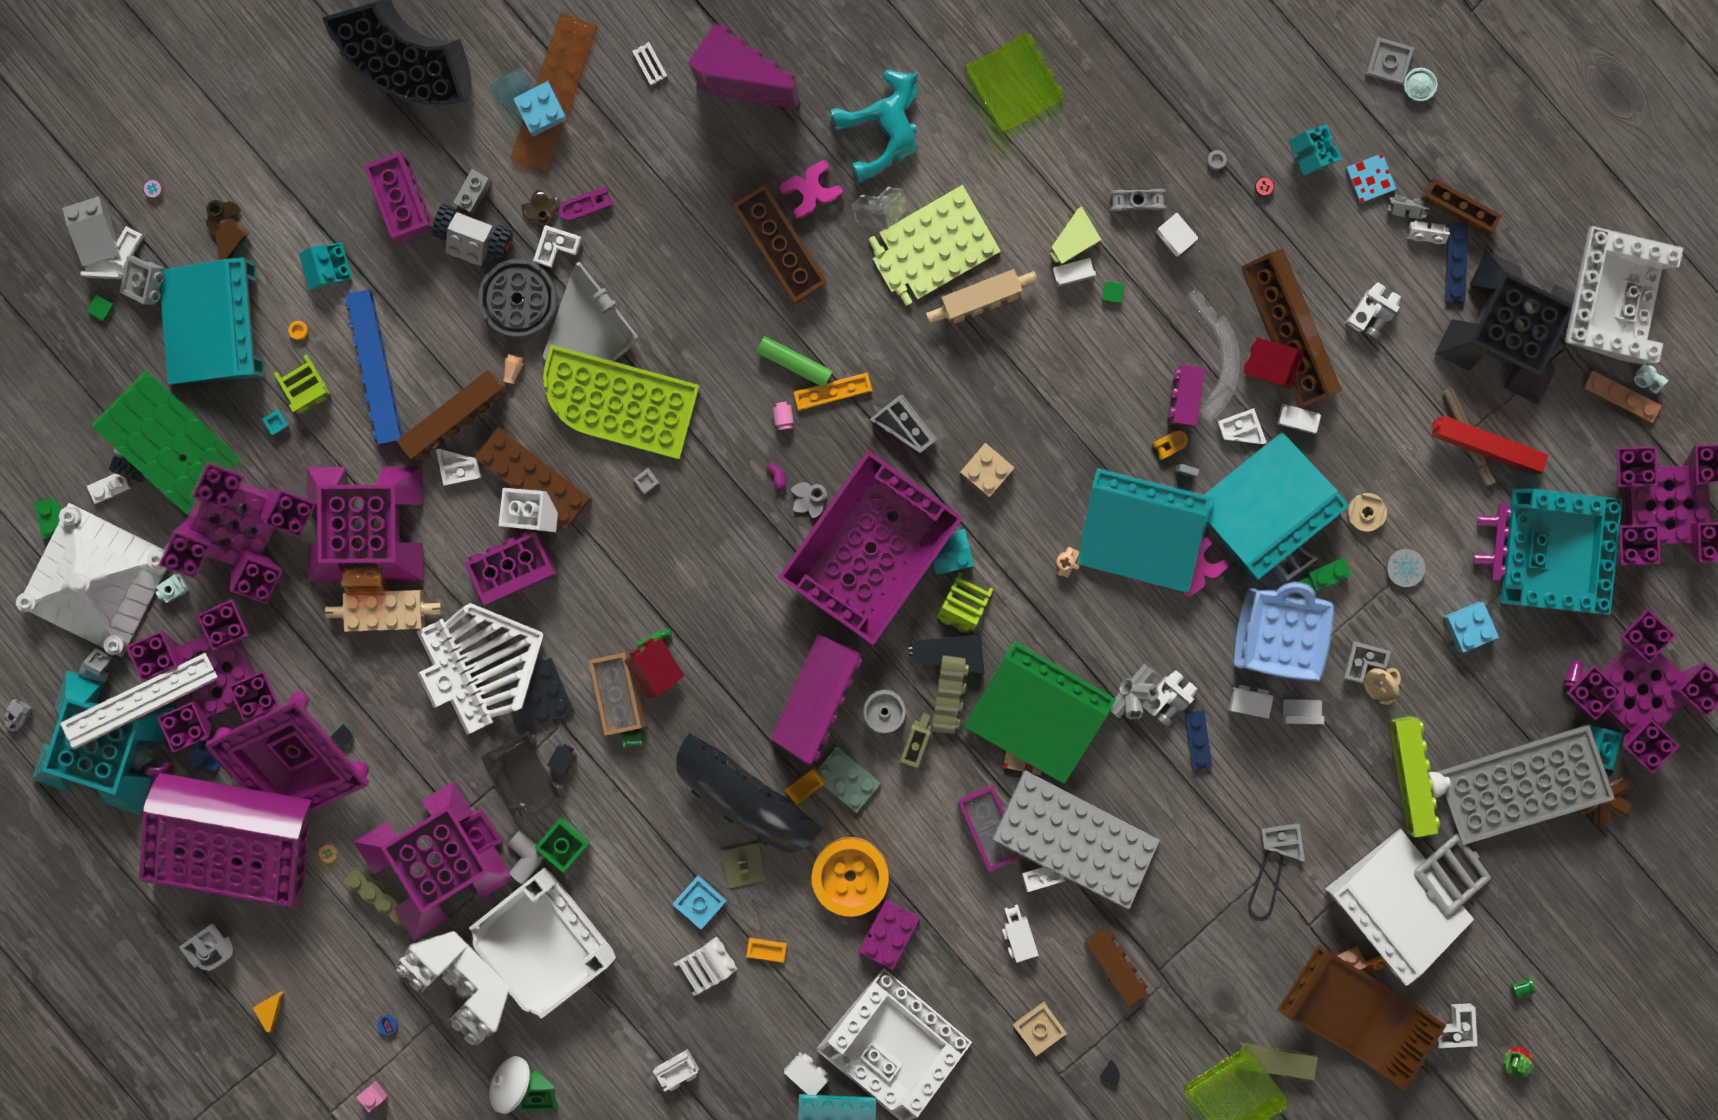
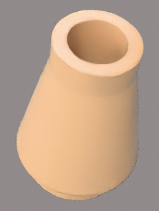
(512, 368)

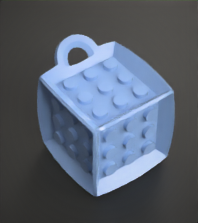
(1284, 633)

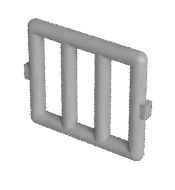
(1473, 887)

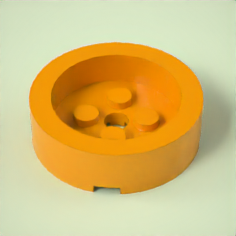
(847, 896)

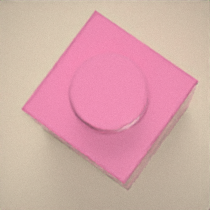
(372, 1096)

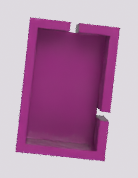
(1186, 396)
(889, 934)

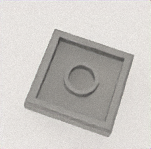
(1389, 61)

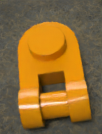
(1176, 440)

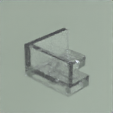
(880, 210)

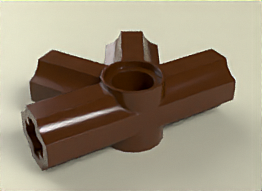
(1620, 806)

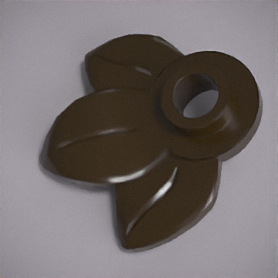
(541, 205)
(227, 211)

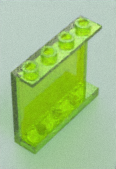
(1014, 83)
(1237, 1090)

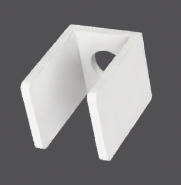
(1176, 234)

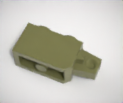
(916, 741)

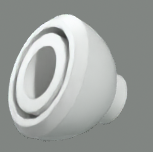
(1440, 784)

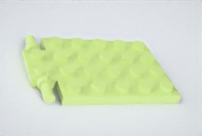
(933, 245)

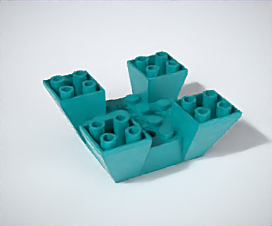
(109, 774)

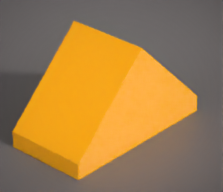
(268, 1011)

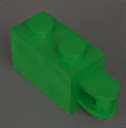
(1326, 574)

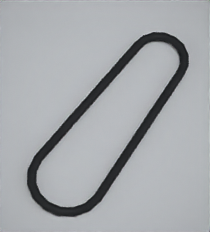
(1256, 884)

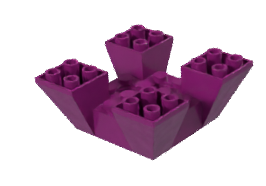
(1645, 482)
(200, 535)
(382, 545)
(222, 644)
(1642, 722)
(483, 871)

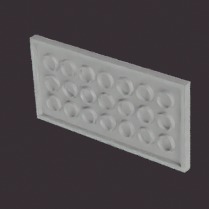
(1527, 785)
(1075, 840)

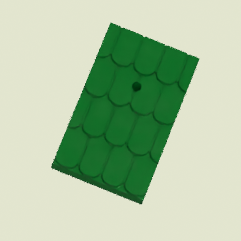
(163, 439)

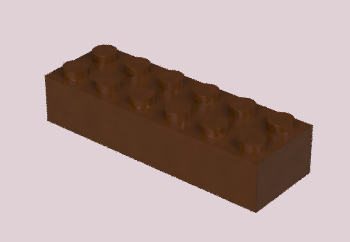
(779, 244)
(452, 415)
(528, 472)

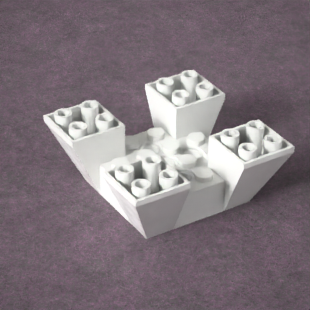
(467, 973)

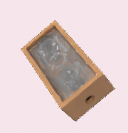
(617, 694)

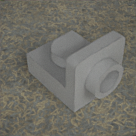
(97, 662)

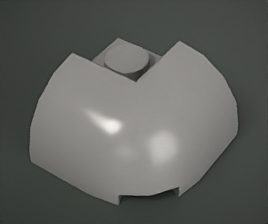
(207, 949)

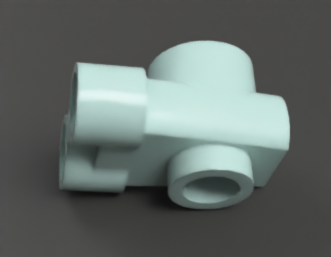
(1649, 377)

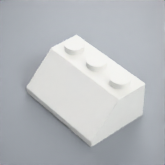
(527, 510)

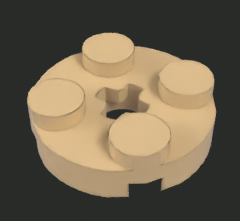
(1372, 521)

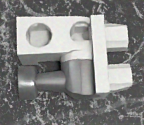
(1377, 306)
(1173, 695)

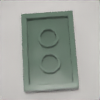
(847, 779)

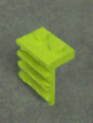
(309, 397)
(960, 614)

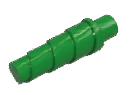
(663, 634)

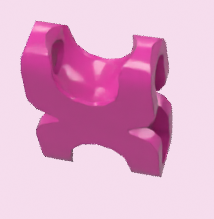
(810, 189)
(1204, 568)

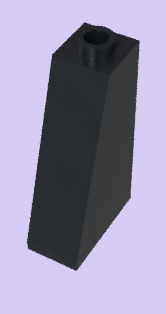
(957, 646)

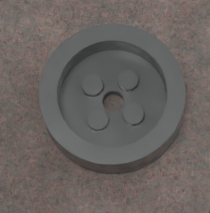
(535, 309)

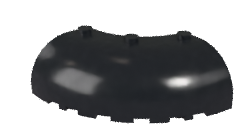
(399, 57)
(744, 797)

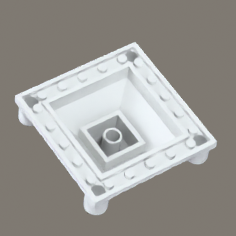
(94, 580)

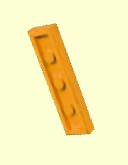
(833, 391)

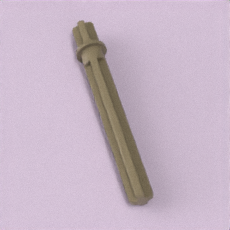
(1458, 414)

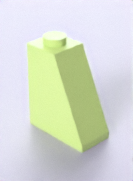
(1075, 238)

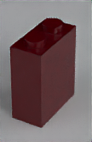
(1273, 363)
(653, 667)

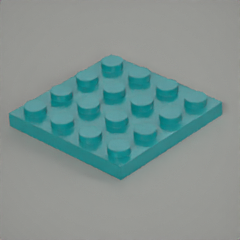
(836, 1107)

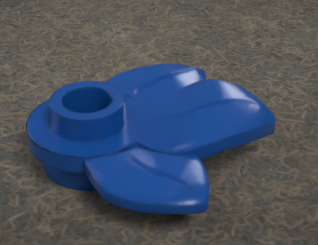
(202, 755)

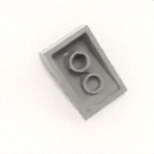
(91, 231)

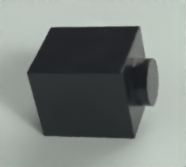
(562, 758)

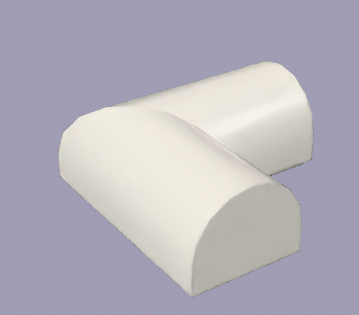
(555, 240)

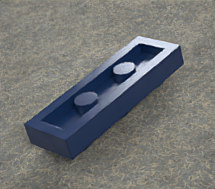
(1198, 739)

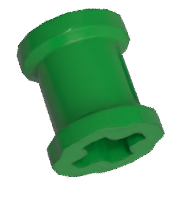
(632, 739)
(1523, 988)

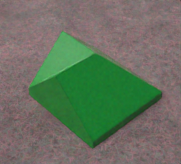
(539, 1094)

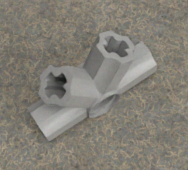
(1134, 692)

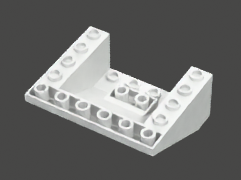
(1619, 295)
(1395, 910)
(894, 1046)

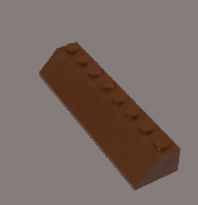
(1291, 324)

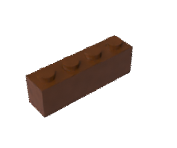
(1461, 206)
(1116, 966)

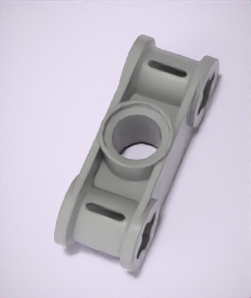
(1149, 200)

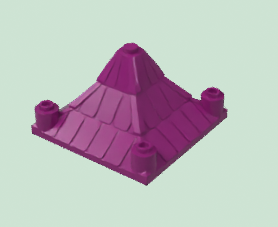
(288, 756)

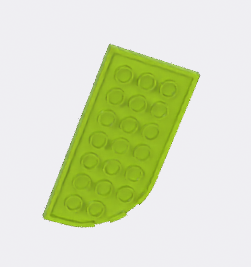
(619, 401)

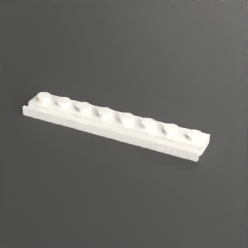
(139, 701)

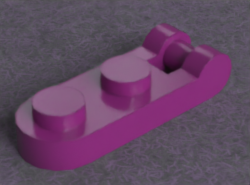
(585, 204)

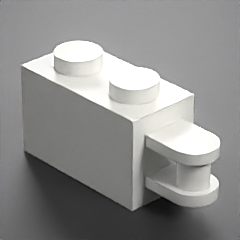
(1020, 936)

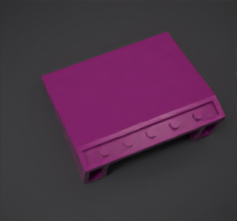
(733, 71)
(816, 698)

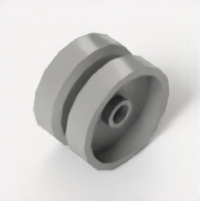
(884, 699)

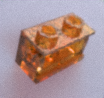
(364, 581)

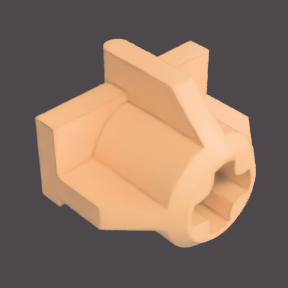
(1066, 562)

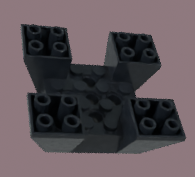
(1508, 292)

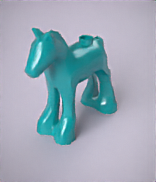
(892, 119)

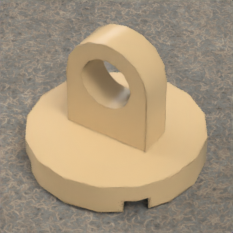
(1382, 685)

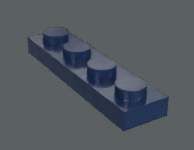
(1456, 263)

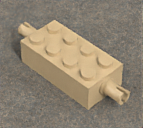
(981, 295)
(384, 612)

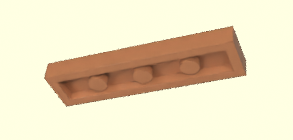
(1621, 396)

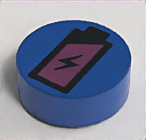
(387, 1024)

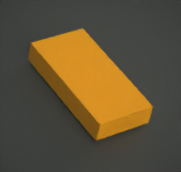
(805, 786)
(766, 950)

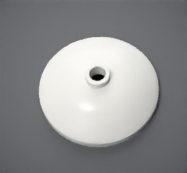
(509, 1084)

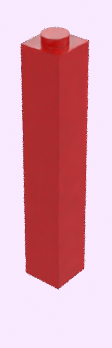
(1489, 445)

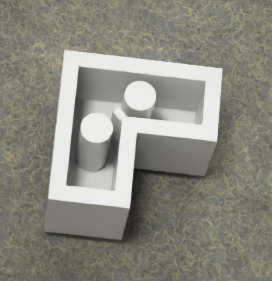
(1462, 1030)

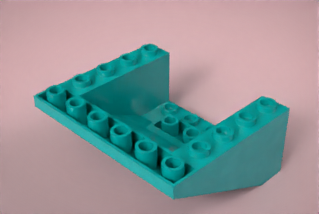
(209, 322)
(1271, 506)
(1144, 530)
(1561, 551)

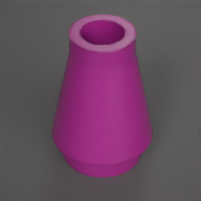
(1573, 674)

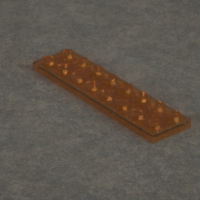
(562, 70)

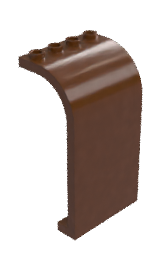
(1362, 1016)

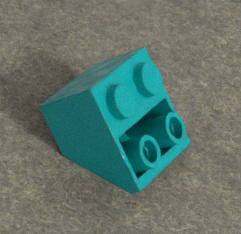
(325, 265)

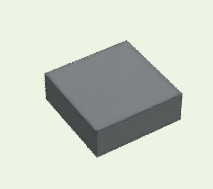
(646, 481)

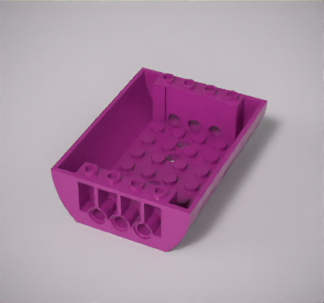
(225, 825)

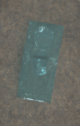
(511, 86)

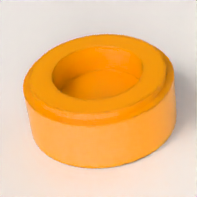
(298, 330)

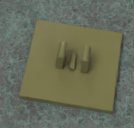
(743, 865)

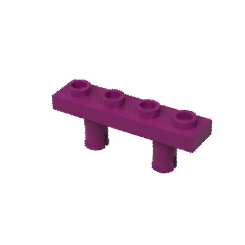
(1500, 551)

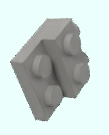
(141, 280)

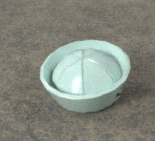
(1420, 84)

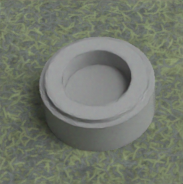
(1216, 160)

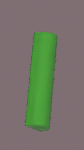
(794, 361)

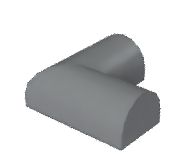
(1362, 656)
(530, 857)

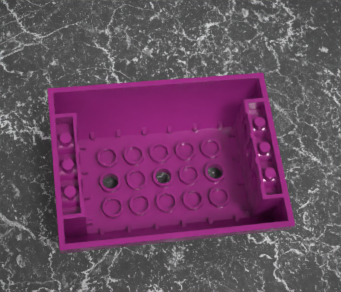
(840, 539)

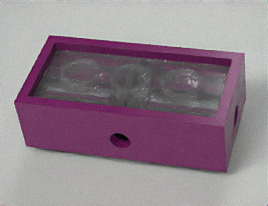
(983, 815)

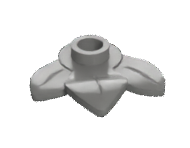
(806, 500)

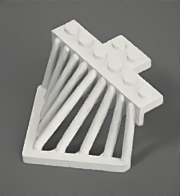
(451, 679)

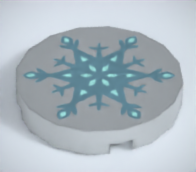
(1405, 568)

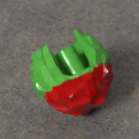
(1518, 1062)

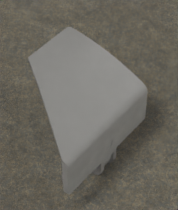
(590, 320)

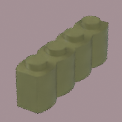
(948, 694)
(374, 893)

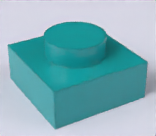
(275, 422)

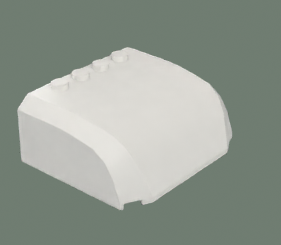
(541, 944)

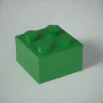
(562, 844)

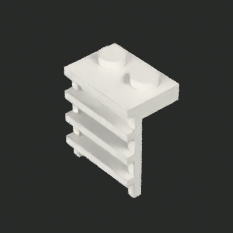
(714, 961)

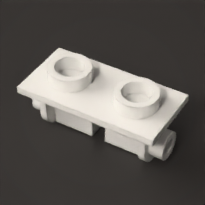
(1437, 233)

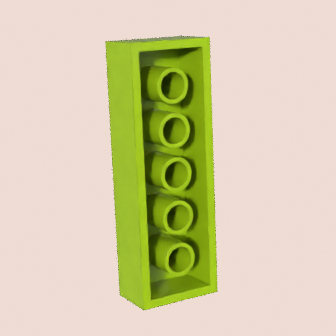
(1413, 776)

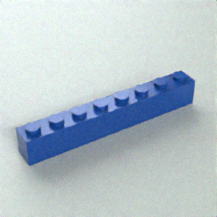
(374, 367)

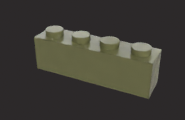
(1285, 1062)

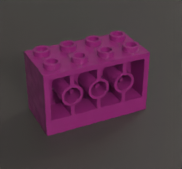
(399, 197)
(523, 572)

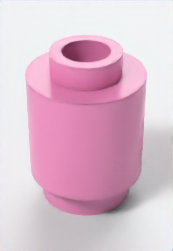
(783, 416)

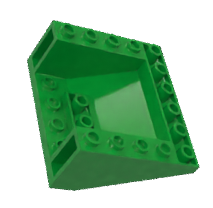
(1039, 712)

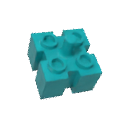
(1314, 150)

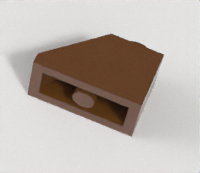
(229, 238)

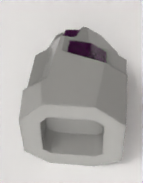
(16, 715)

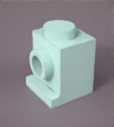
(178, 588)

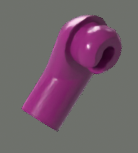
(779, 476)
(153, 772)

